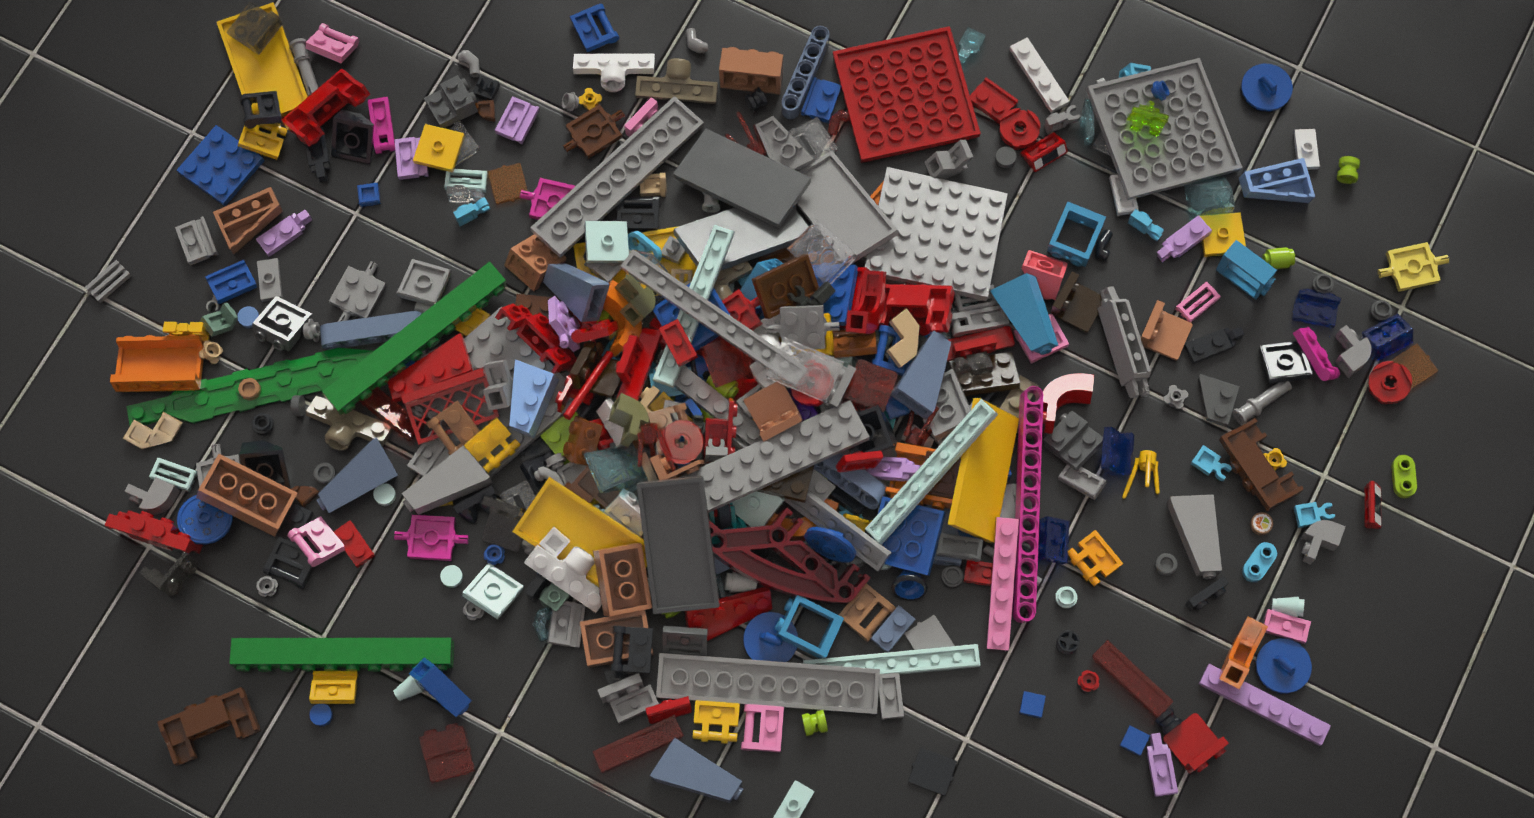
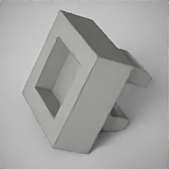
(673, 250)
(714, 453)

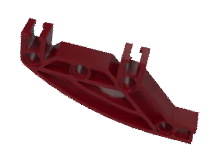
(815, 585)

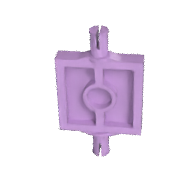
(563, 323)

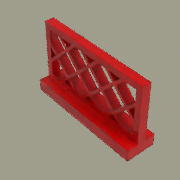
(442, 389)

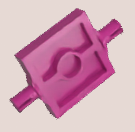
(545, 196)
(431, 537)

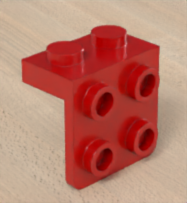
(1194, 743)

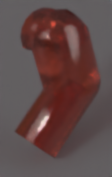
(835, 121)

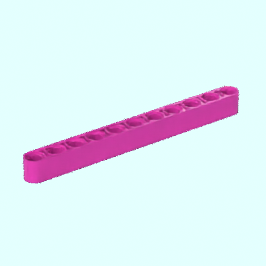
(1033, 494)

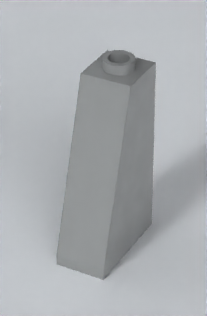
(446, 482)
(1198, 530)

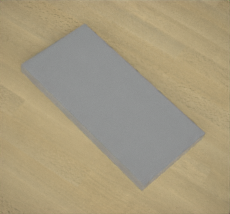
(844, 206)

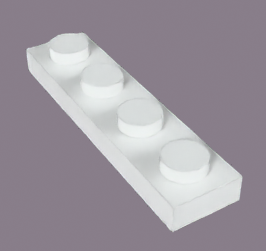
(1039, 75)

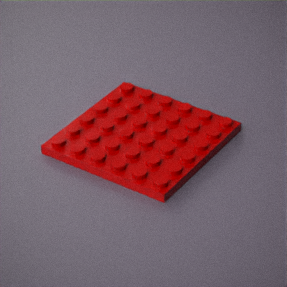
(905, 94)

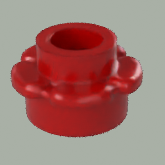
(1082, 681)

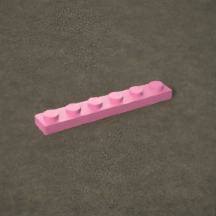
(1002, 583)

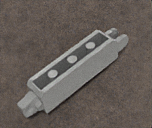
(1124, 343)

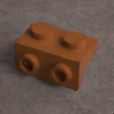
(582, 439)

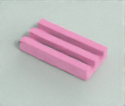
(1185, 313)

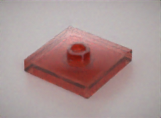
(725, 362)

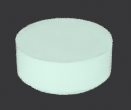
(384, 494)
(451, 576)

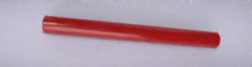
(588, 385)

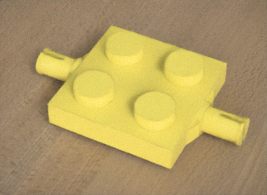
(1413, 266)

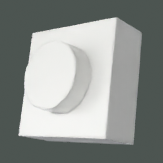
(554, 542)

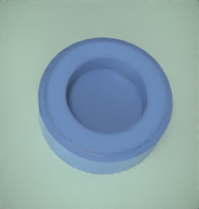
(247, 316)

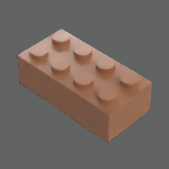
(246, 495)

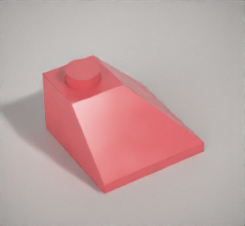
(1048, 273)

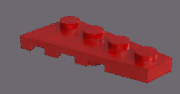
(439, 365)
(731, 613)

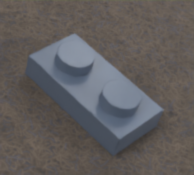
(893, 629)

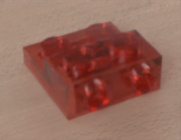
(446, 752)

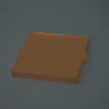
(507, 183)
(1417, 363)

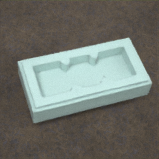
(795, 801)

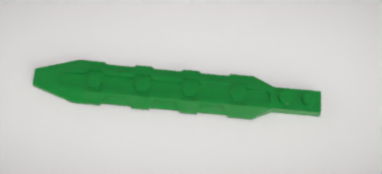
(277, 383)

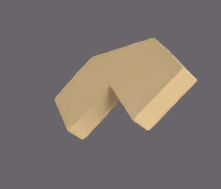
(908, 331)
(163, 432)

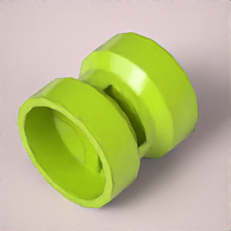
(1348, 169)
(814, 723)

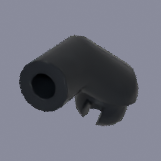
(1103, 240)

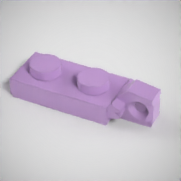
(283, 232)
(1184, 239)
(894, 469)
(1161, 767)

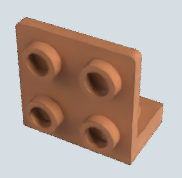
(530, 261)
(1165, 332)
(773, 410)
(664, 470)

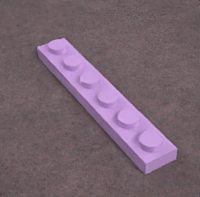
(1267, 707)

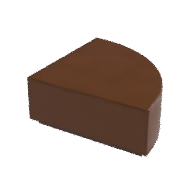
(486, 109)
(305, 494)

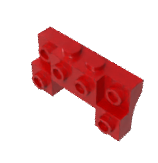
(322, 105)
(922, 302)
(538, 335)
(152, 531)

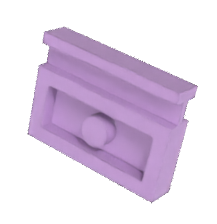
(517, 120)
(405, 151)

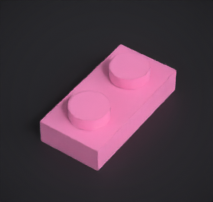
(641, 116)
(1286, 626)

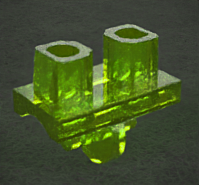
(1148, 116)

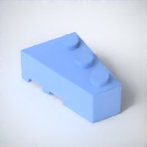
(1279, 182)
(530, 397)

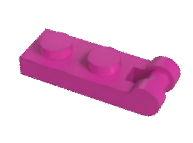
(383, 128)
(1316, 354)

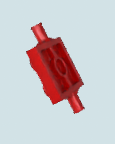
(743, 309)

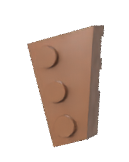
(247, 217)

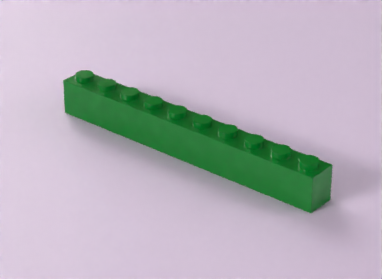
(414, 339)
(339, 653)

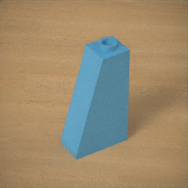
(1027, 312)

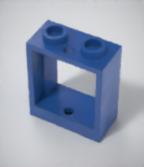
(440, 687)

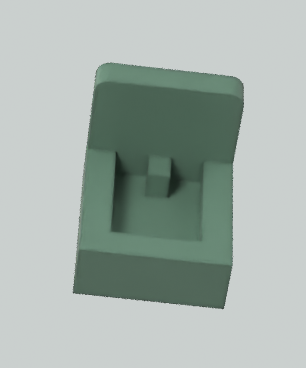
(220, 321)
(553, 597)

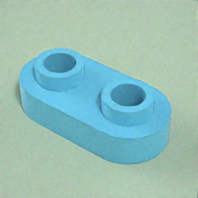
(644, 245)
(1259, 561)

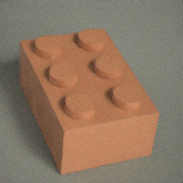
(750, 70)
(622, 579)
(599, 636)

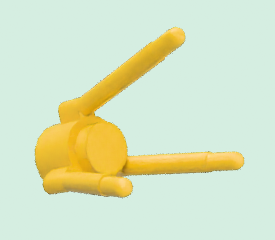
(1147, 463)

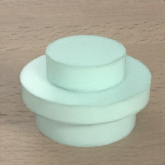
(1066, 597)

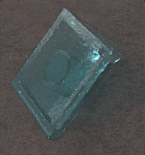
(1209, 197)
(614, 469)

